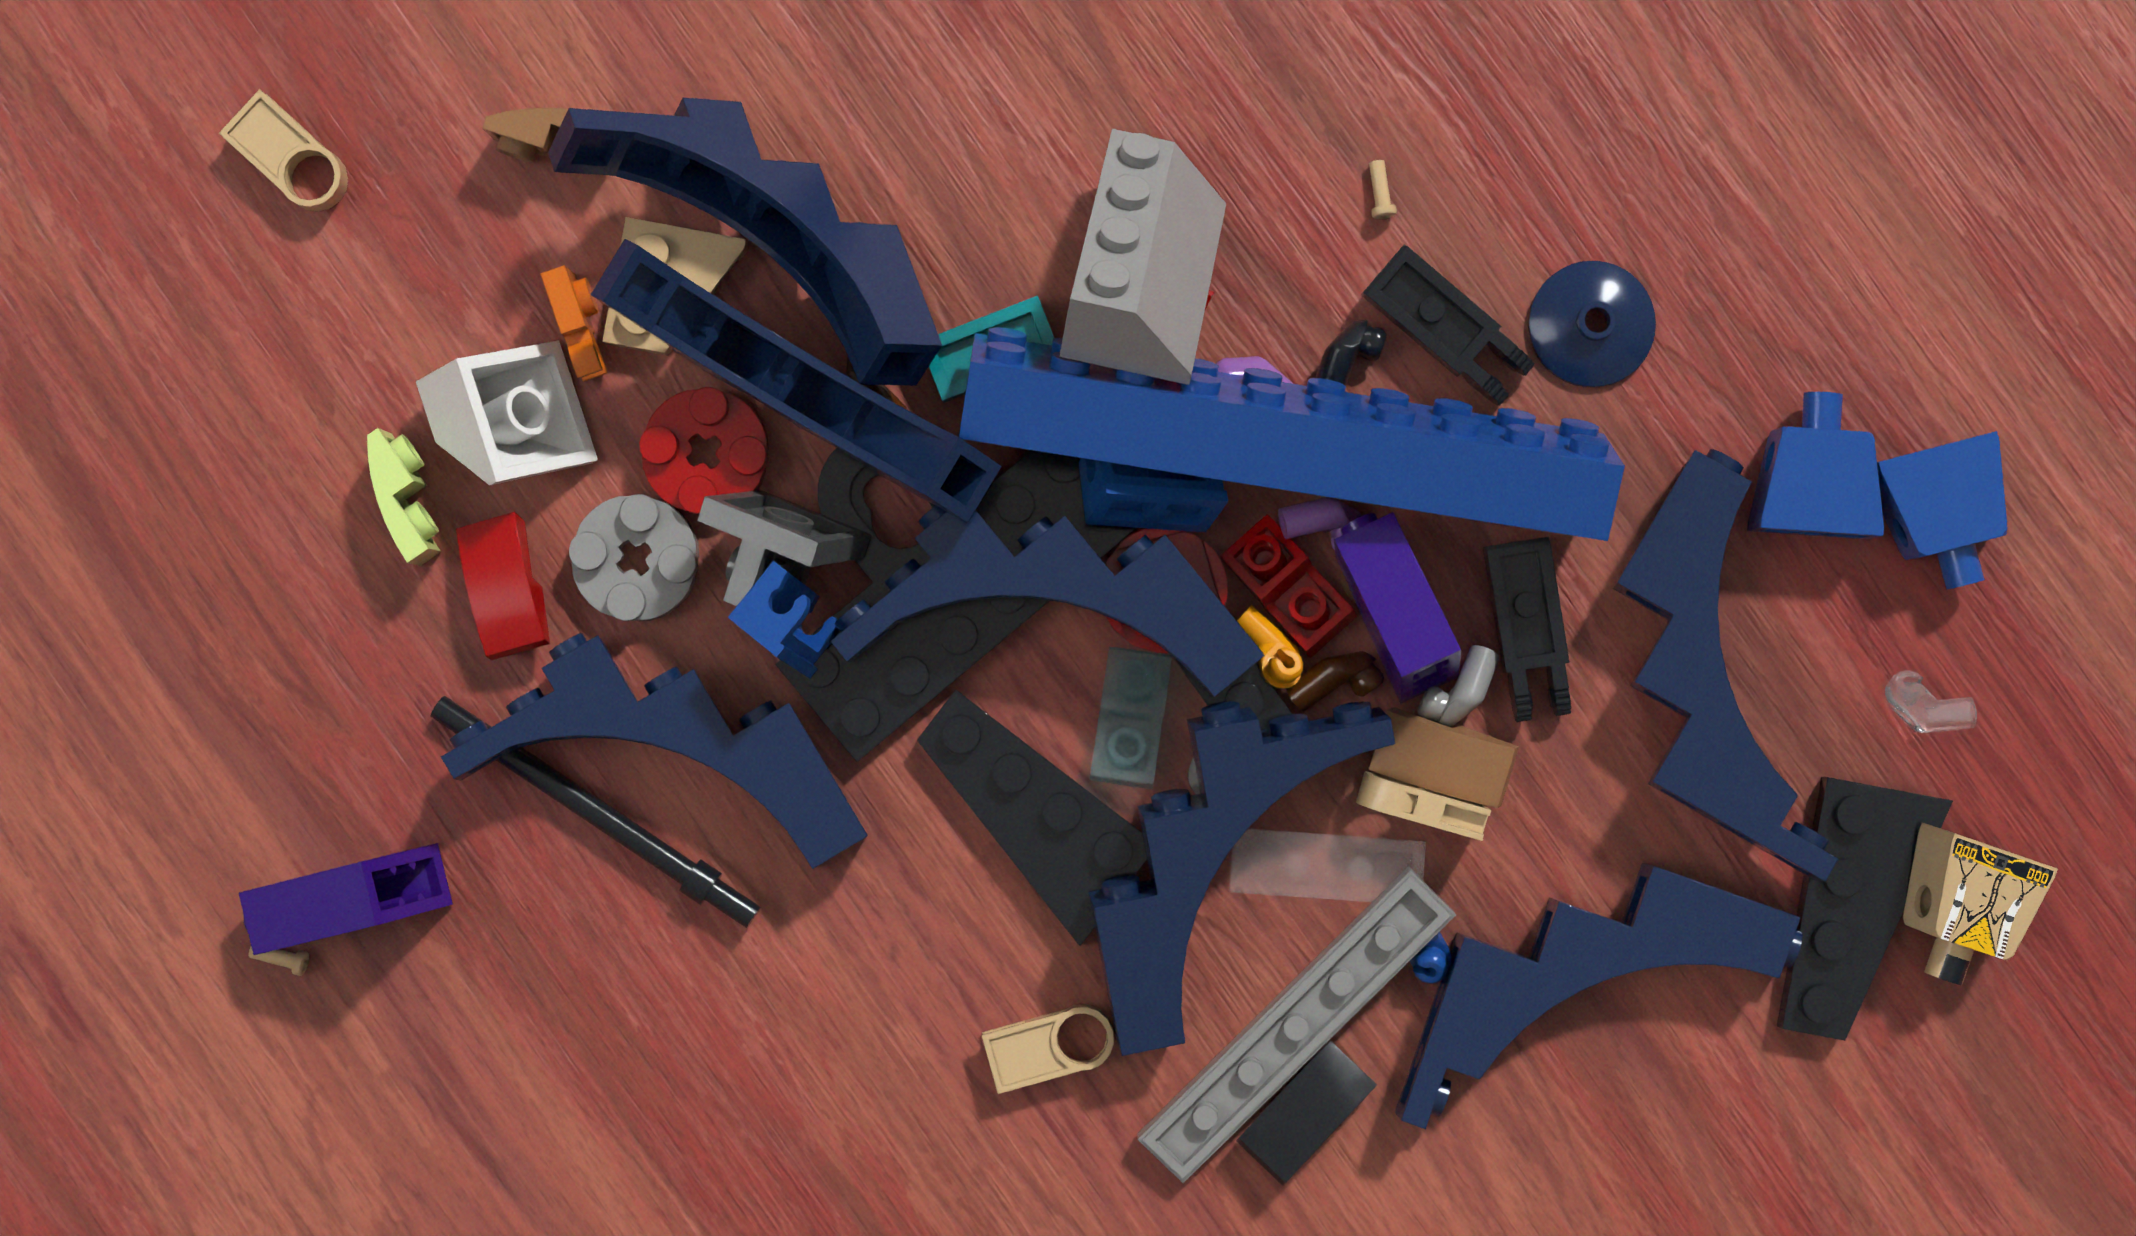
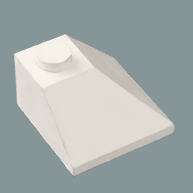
(508, 413)

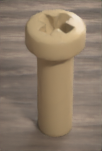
(1383, 207)
(295, 961)

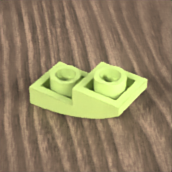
(395, 479)

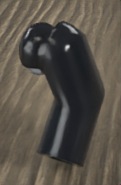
(1352, 341)

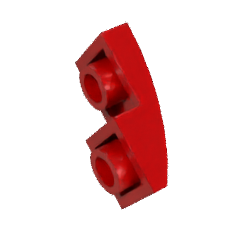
(500, 586)
(1288, 586)

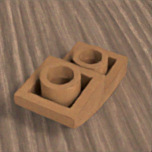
(525, 131)
(1446, 759)

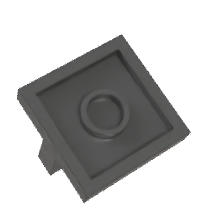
(777, 532)

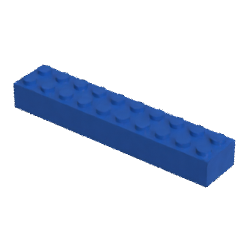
(1296, 437)

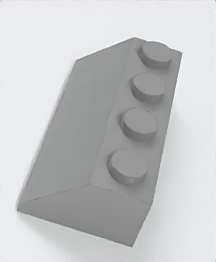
(1145, 262)

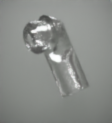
(1922, 710)

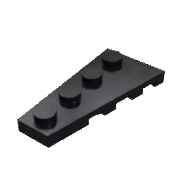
(1036, 812)
(1858, 906)

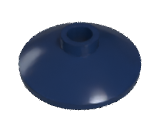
(1567, 344)

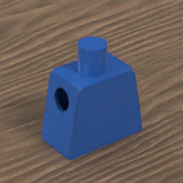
(1819, 477)
(1946, 503)

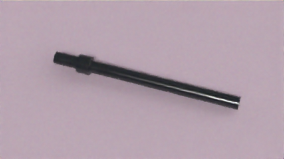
(698, 881)

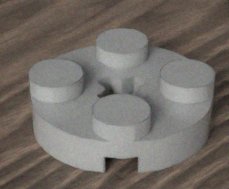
(598, 552)

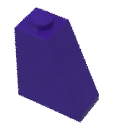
(1397, 605)
(345, 899)

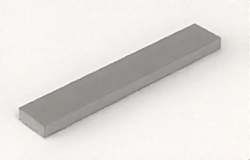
(1296, 1024)

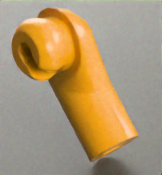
(1282, 662)

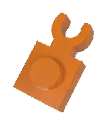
(572, 309)

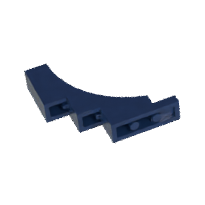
(1713, 758)
(1499, 993)

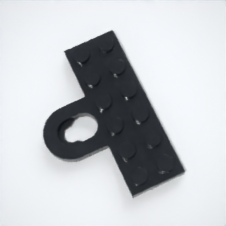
(930, 651)

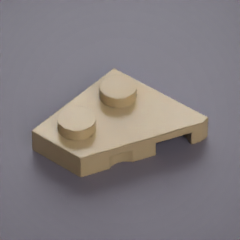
(693, 253)

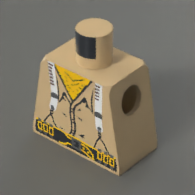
(1971, 899)

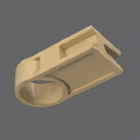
(276, 146)
(1422, 805)
(1030, 1049)

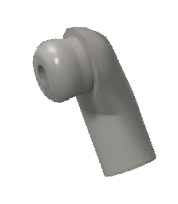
(1467, 692)

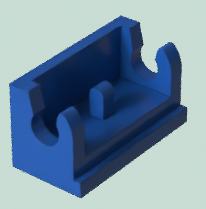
(1148, 497)
(774, 618)

